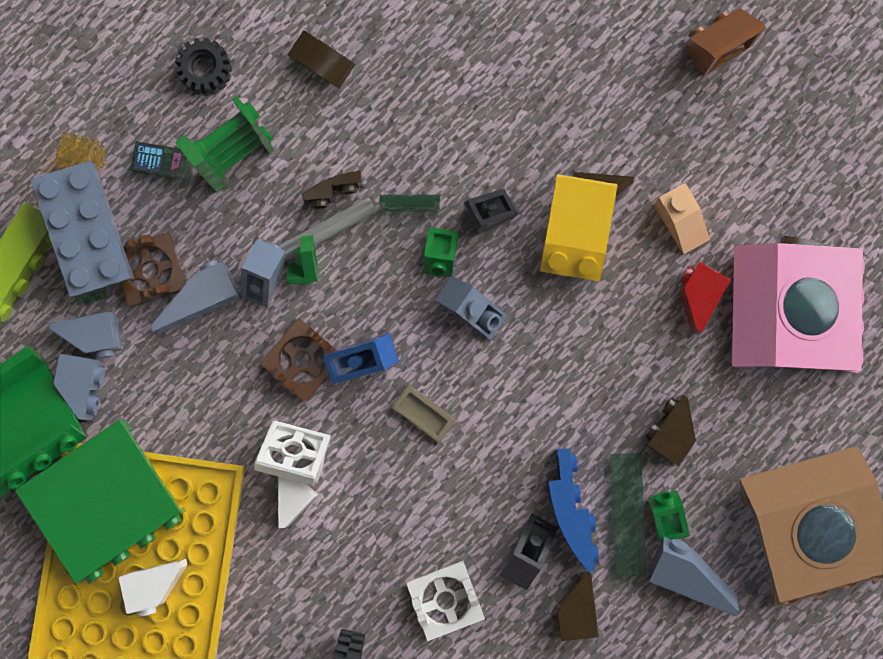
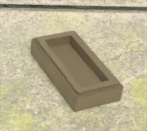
(423, 413)

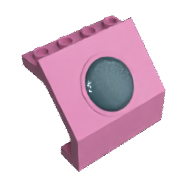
(798, 307)

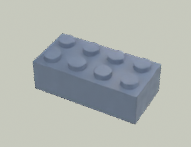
(82, 229)

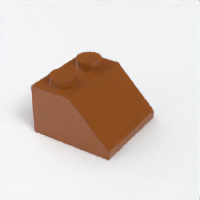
(723, 40)

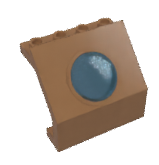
(818, 525)

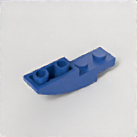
(573, 522)

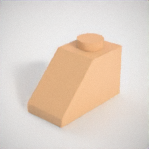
(683, 218)

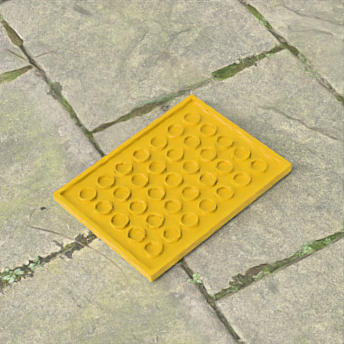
(92, 617)

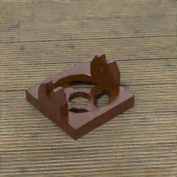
(174, 285)
(272, 360)

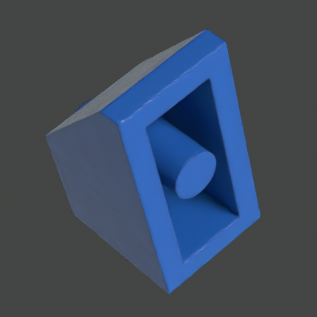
(361, 358)

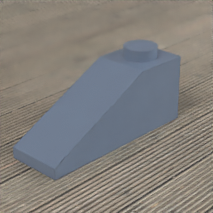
(201, 294)
(686, 573)

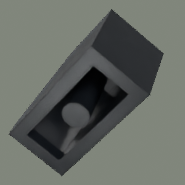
(529, 552)

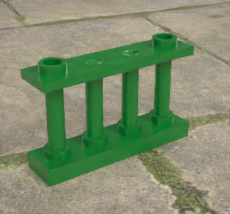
(226, 144)

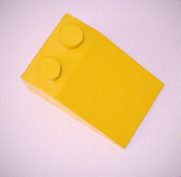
(578, 227)

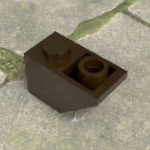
(674, 433)

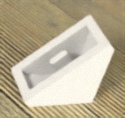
(292, 500)

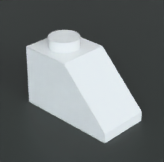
(150, 587)

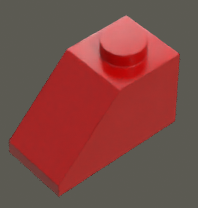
(701, 294)

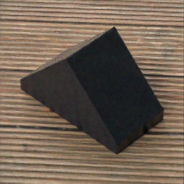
(489, 210)

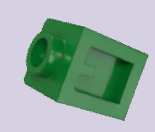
(440, 252)
(306, 265)
(669, 515)

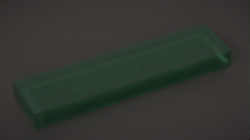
(628, 514)

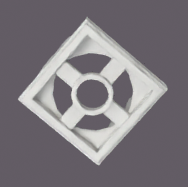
(279, 431)
(435, 629)

